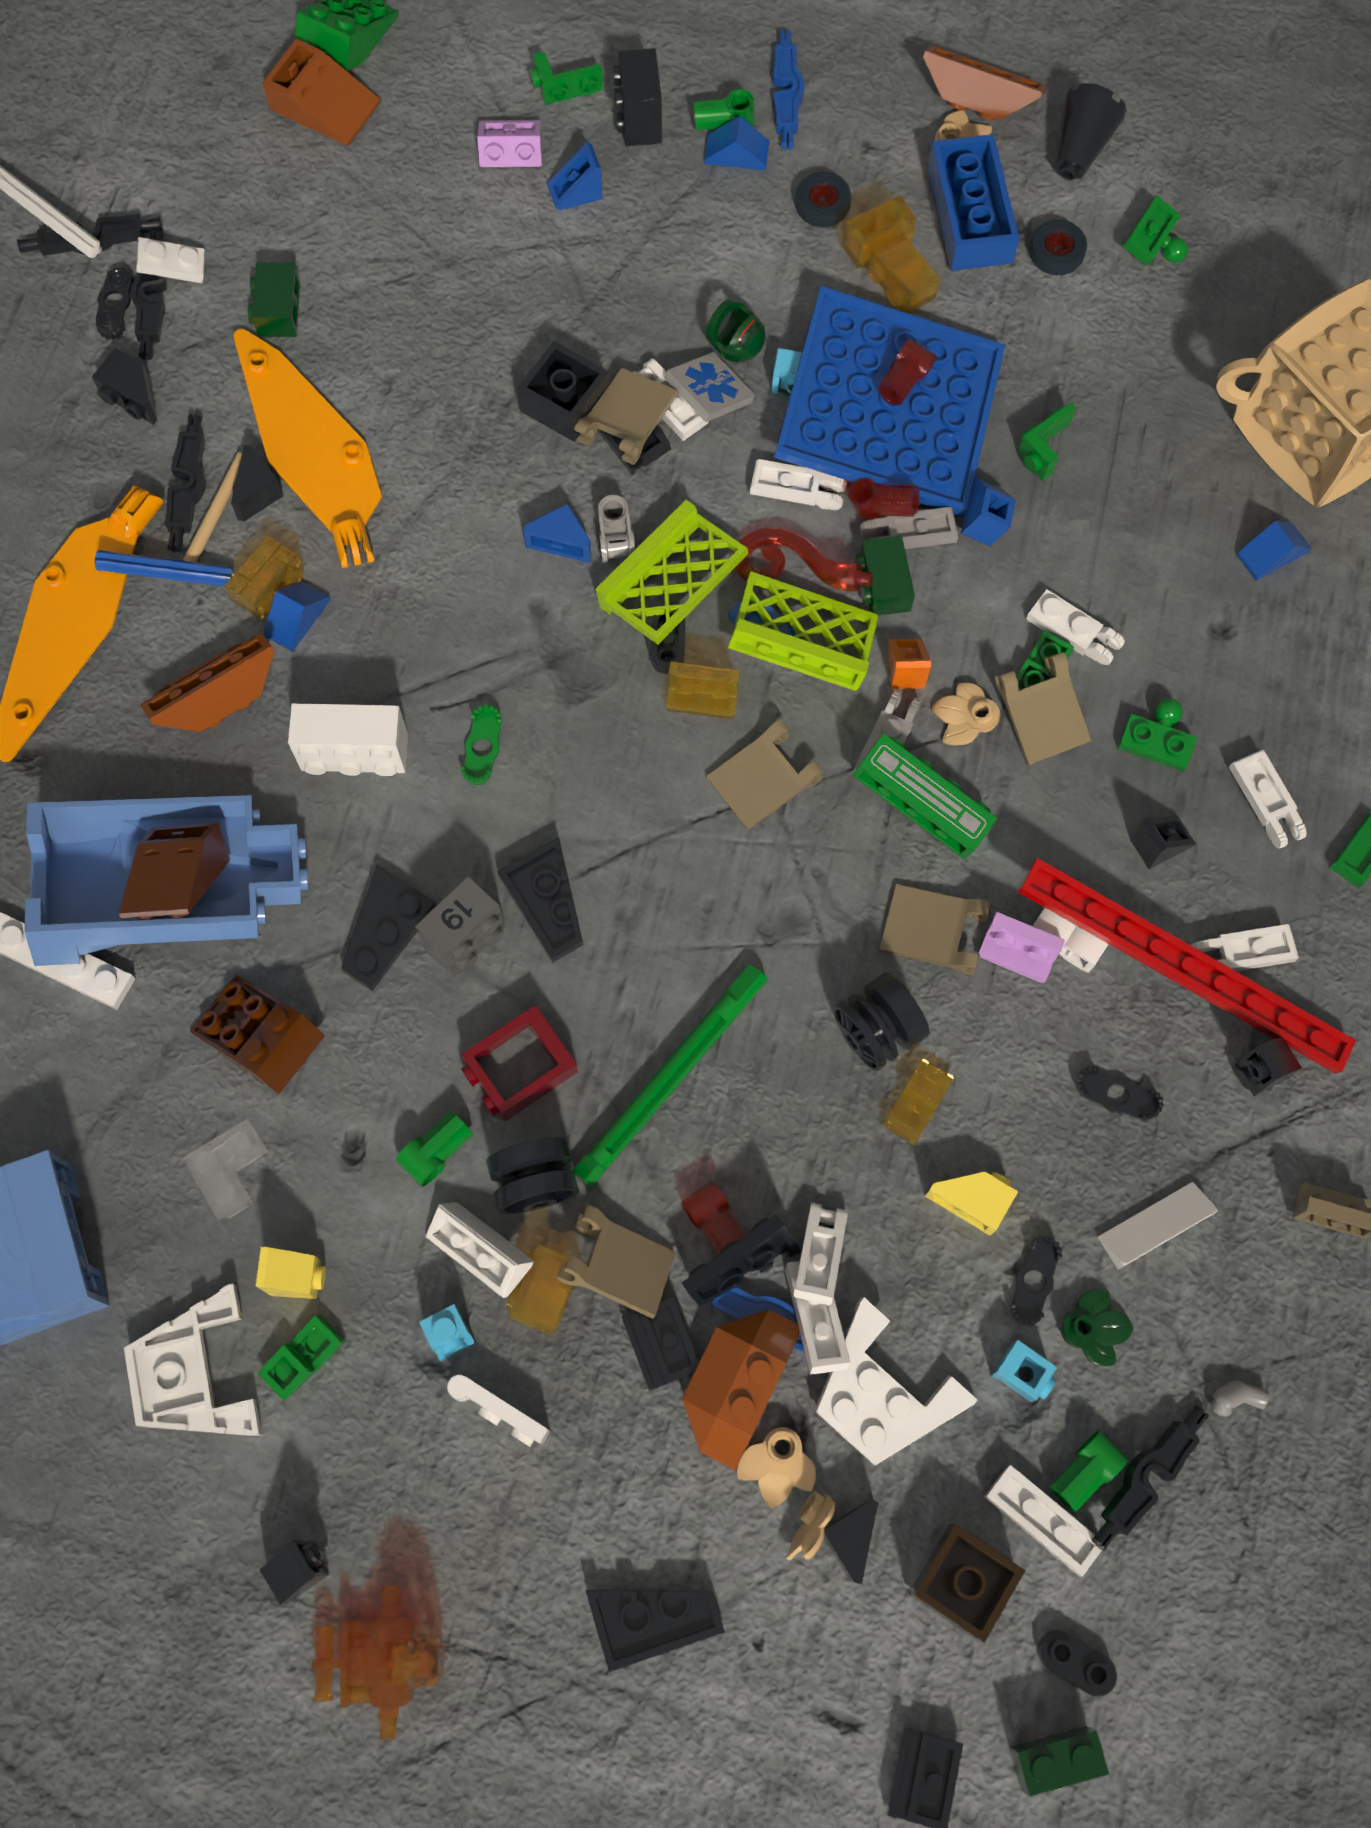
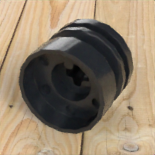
(882, 1020)

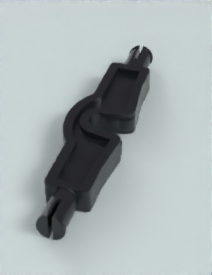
(107, 230)
(149, 309)
(183, 498)
(1137, 1493)

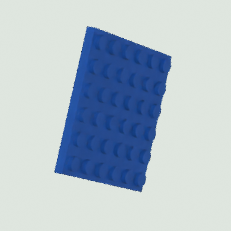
(850, 432)

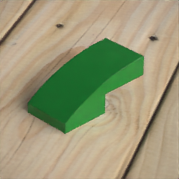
(301, 1357)

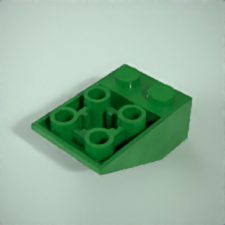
(345, 28)

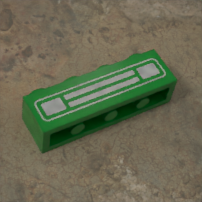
(925, 796)

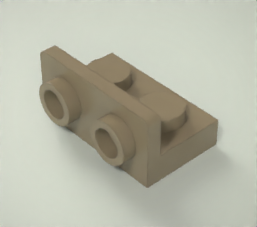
(1333, 1210)

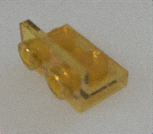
(702, 690)

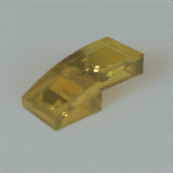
(918, 1101)

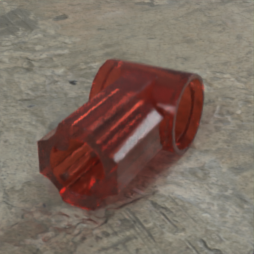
(909, 367)
(884, 499)
(711, 1214)

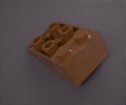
(173, 870)
(258, 1033)

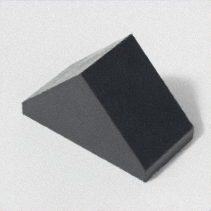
(254, 487)
(1161, 839)
(851, 1538)

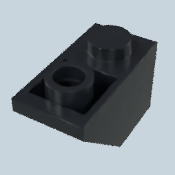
(126, 383)
(1267, 1066)
(295, 1570)

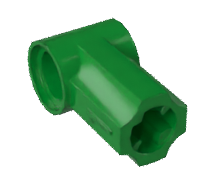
(718, 112)
(426, 1156)
(1095, 1464)

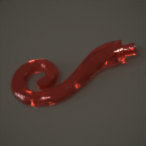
(832, 573)

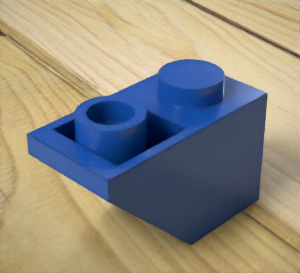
(988, 512)

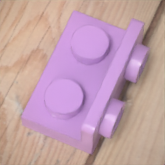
(510, 143)
(1020, 947)

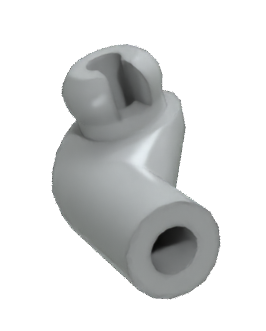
(1236, 1393)

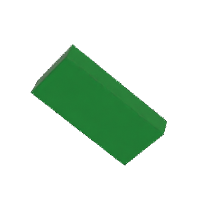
(1355, 858)

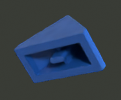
(737, 146)
(577, 180)
(559, 535)
(1273, 549)
(294, 613)

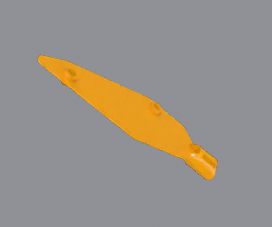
(311, 446)
(68, 617)

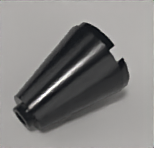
(1086, 127)

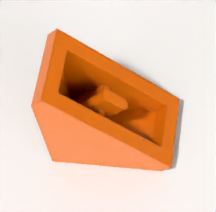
(908, 663)

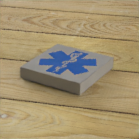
(709, 386)

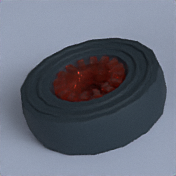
(823, 185)
(1051, 235)

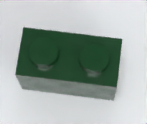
(275, 300)
(891, 582)
(1059, 1761)

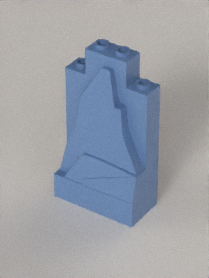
(86, 856)
(41, 1249)

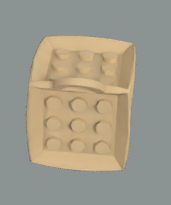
(1312, 398)

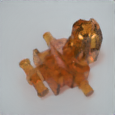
(378, 1662)

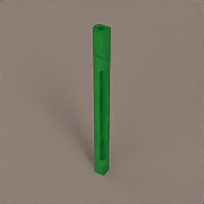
(669, 1075)

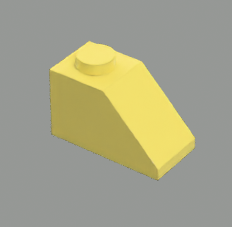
(975, 1198)
(289, 1273)

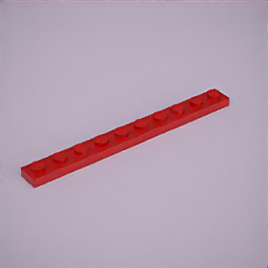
(1186, 966)

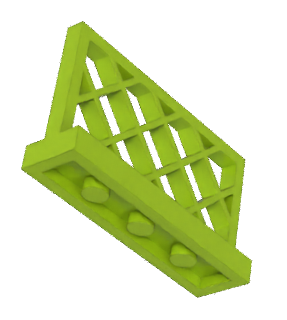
(647, 561)
(799, 651)

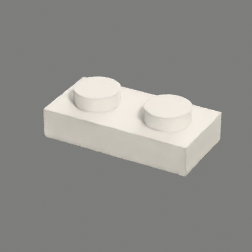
(170, 260)

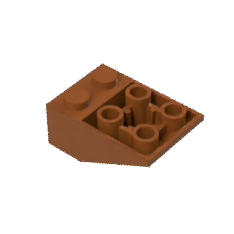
(318, 93)

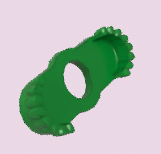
(485, 726)

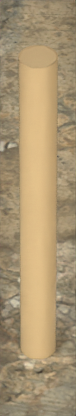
(214, 512)

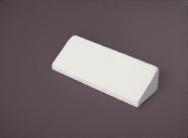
(1156, 1225)
(478, 1248)

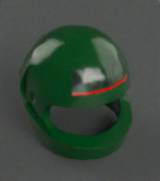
(742, 335)

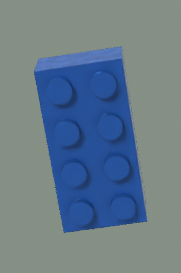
(972, 202)

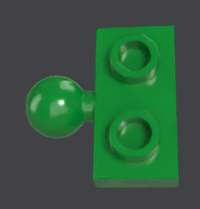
(1152, 234)
(1157, 739)

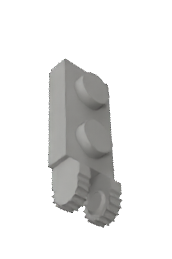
(923, 530)
(891, 724)

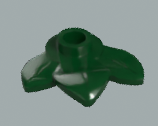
(1101, 1327)

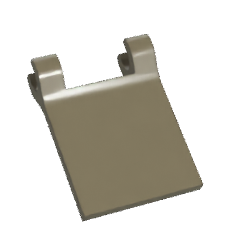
(628, 411)
(1045, 713)
(761, 778)
(930, 927)
(619, 1264)

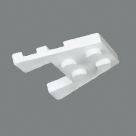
(173, 1377)
(872, 1406)

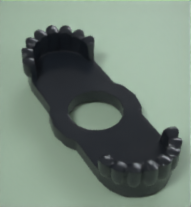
(110, 319)
(1140, 1102)
(1041, 1257)

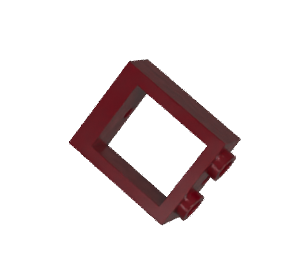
(565, 1064)

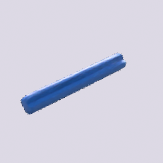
(162, 568)

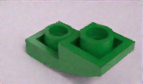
(1034, 667)

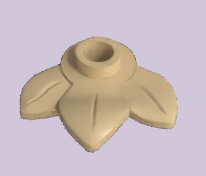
(957, 126)
(961, 714)
(777, 1472)
(815, 1514)

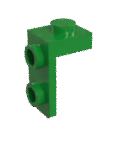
(566, 84)
(1034, 450)

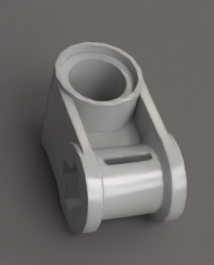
(615, 534)

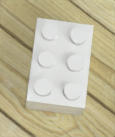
(348, 738)

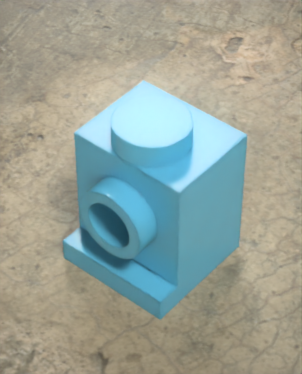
(785, 370)
(447, 1332)
(1041, 1371)

